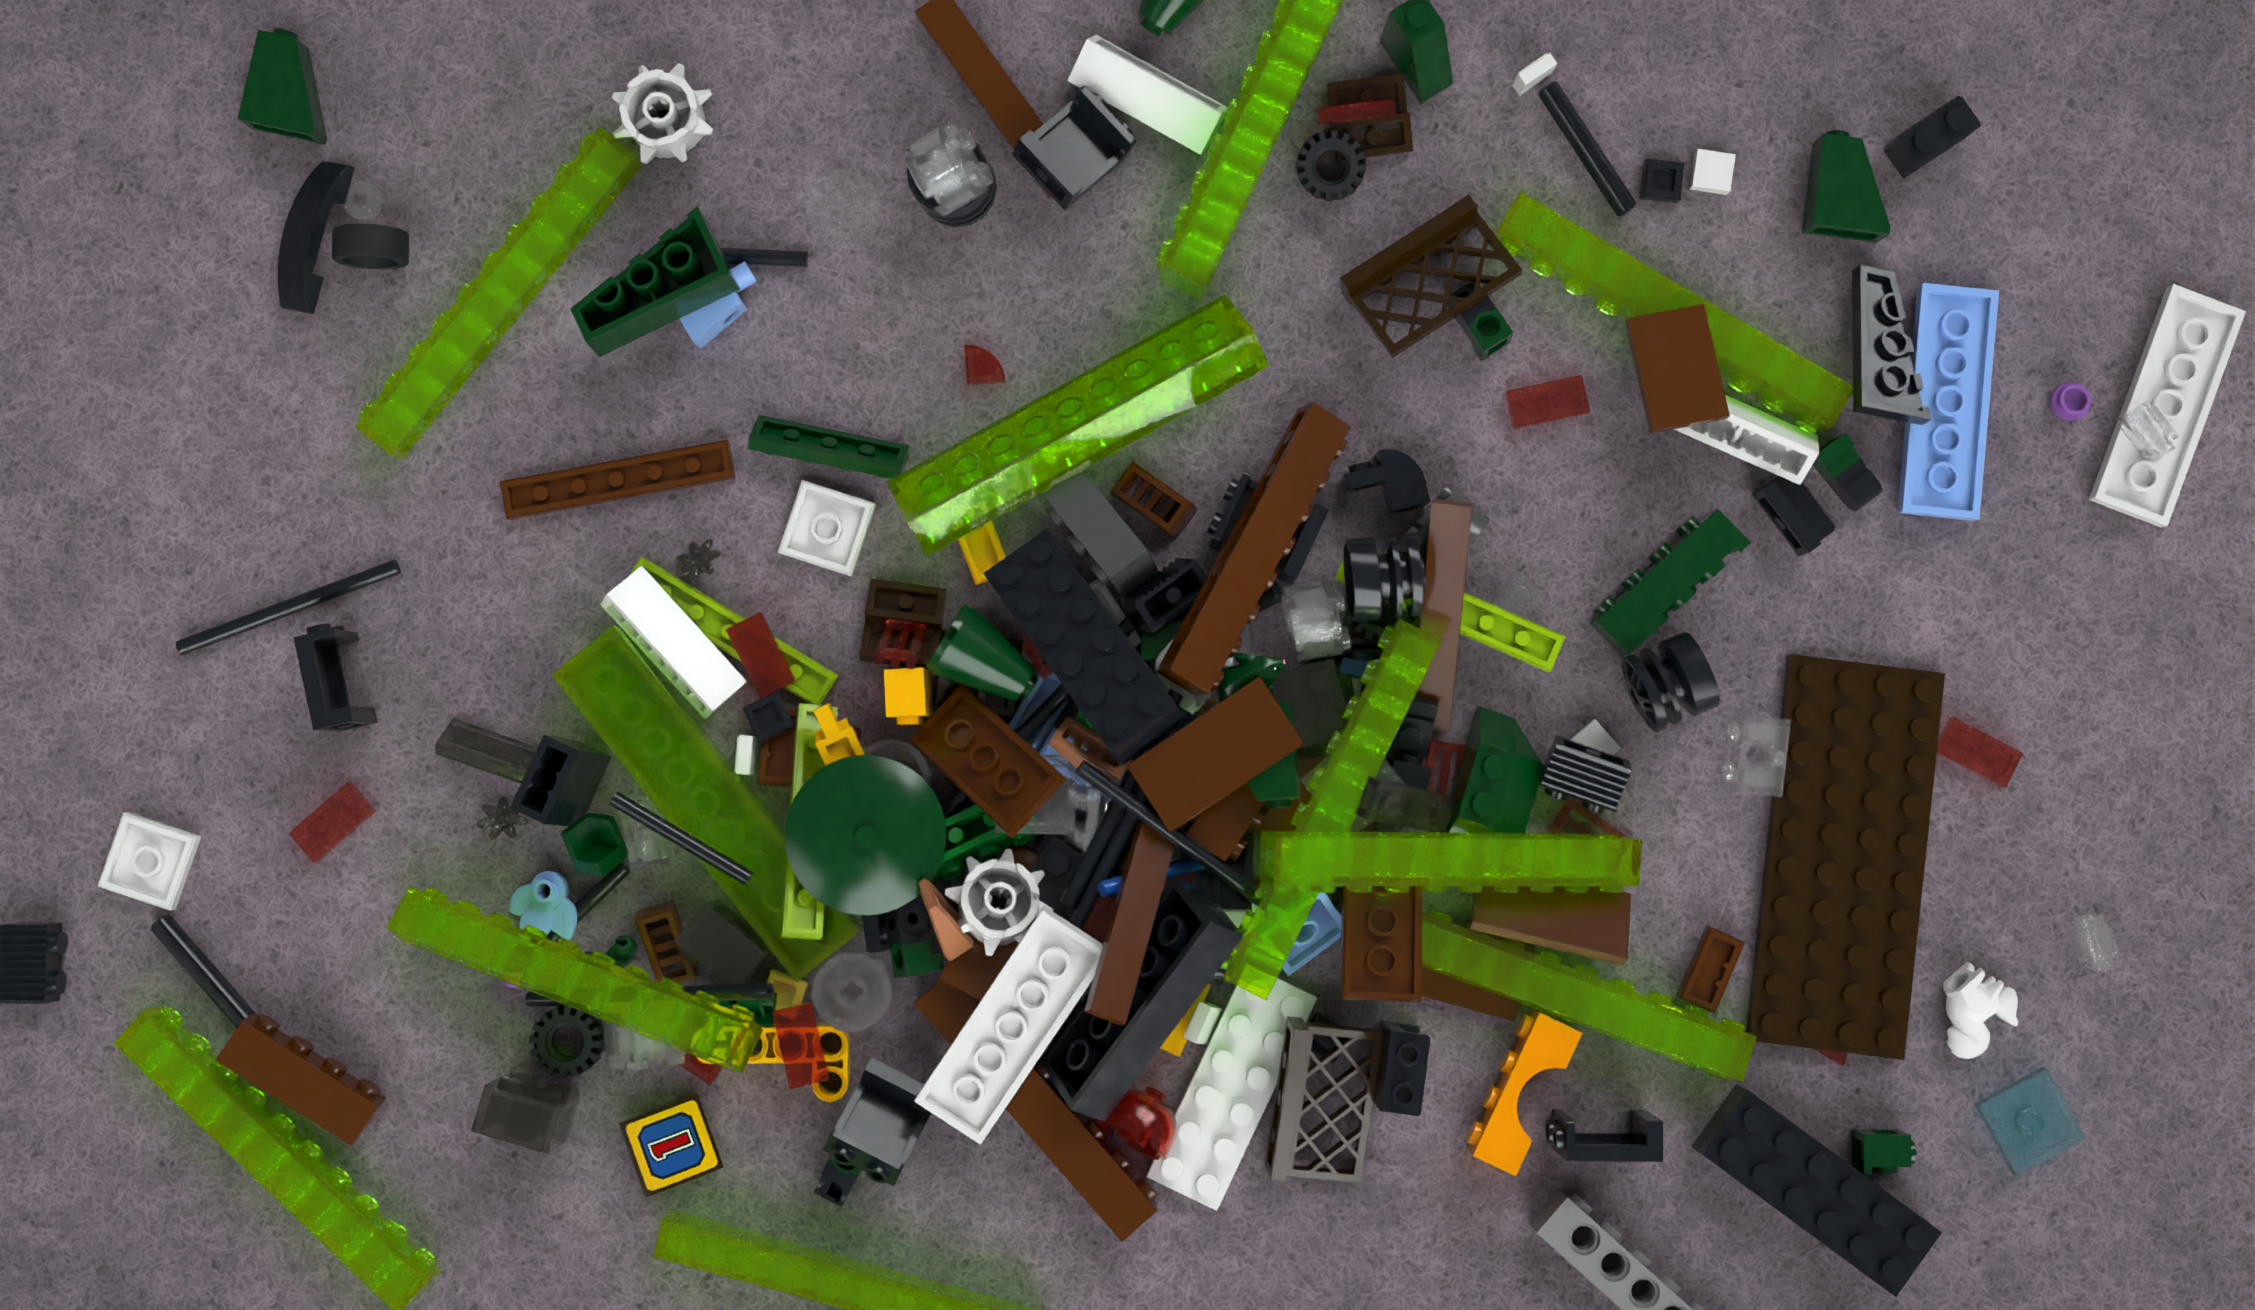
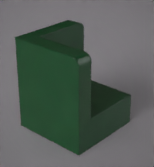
(594, 844)

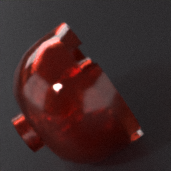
(1143, 1123)

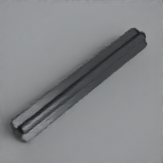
(1587, 148)
(201, 970)

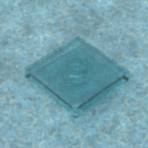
(2029, 1121)

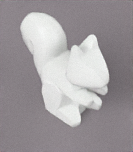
(1971, 1004)

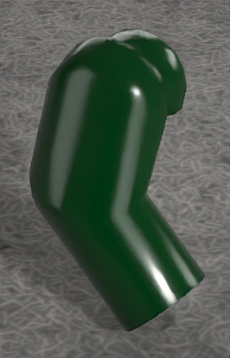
(622, 951)

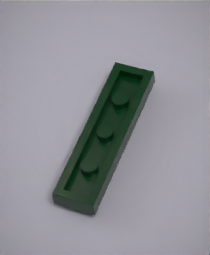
(828, 447)

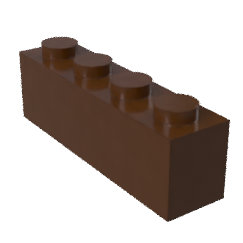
(301, 1077)

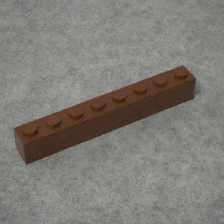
(1254, 550)
(1059, 1132)

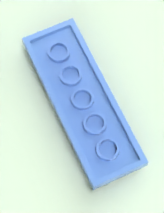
(1955, 362)

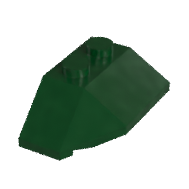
(1495, 777)

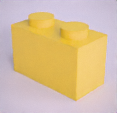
(908, 695)

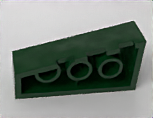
(657, 287)
(1667, 580)

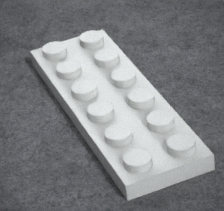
(2181, 378)
(1011, 1025)
(1229, 1092)

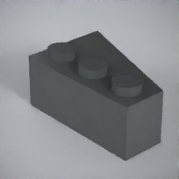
(1099, 533)

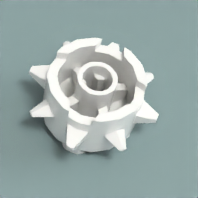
(650, 95)
(1004, 880)

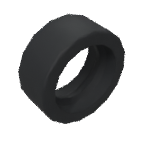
(370, 246)

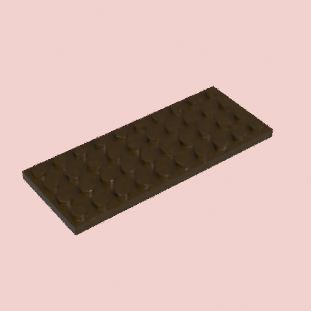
(1846, 858)

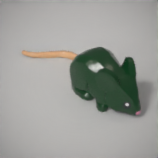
(1246, 671)

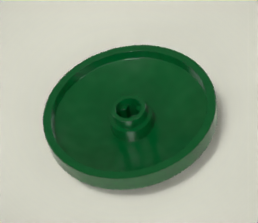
(865, 834)

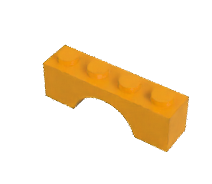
(1541, 1046)

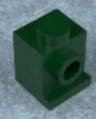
(1882, 1150)

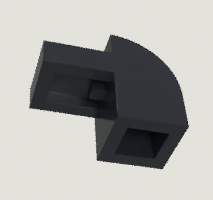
(1400, 479)

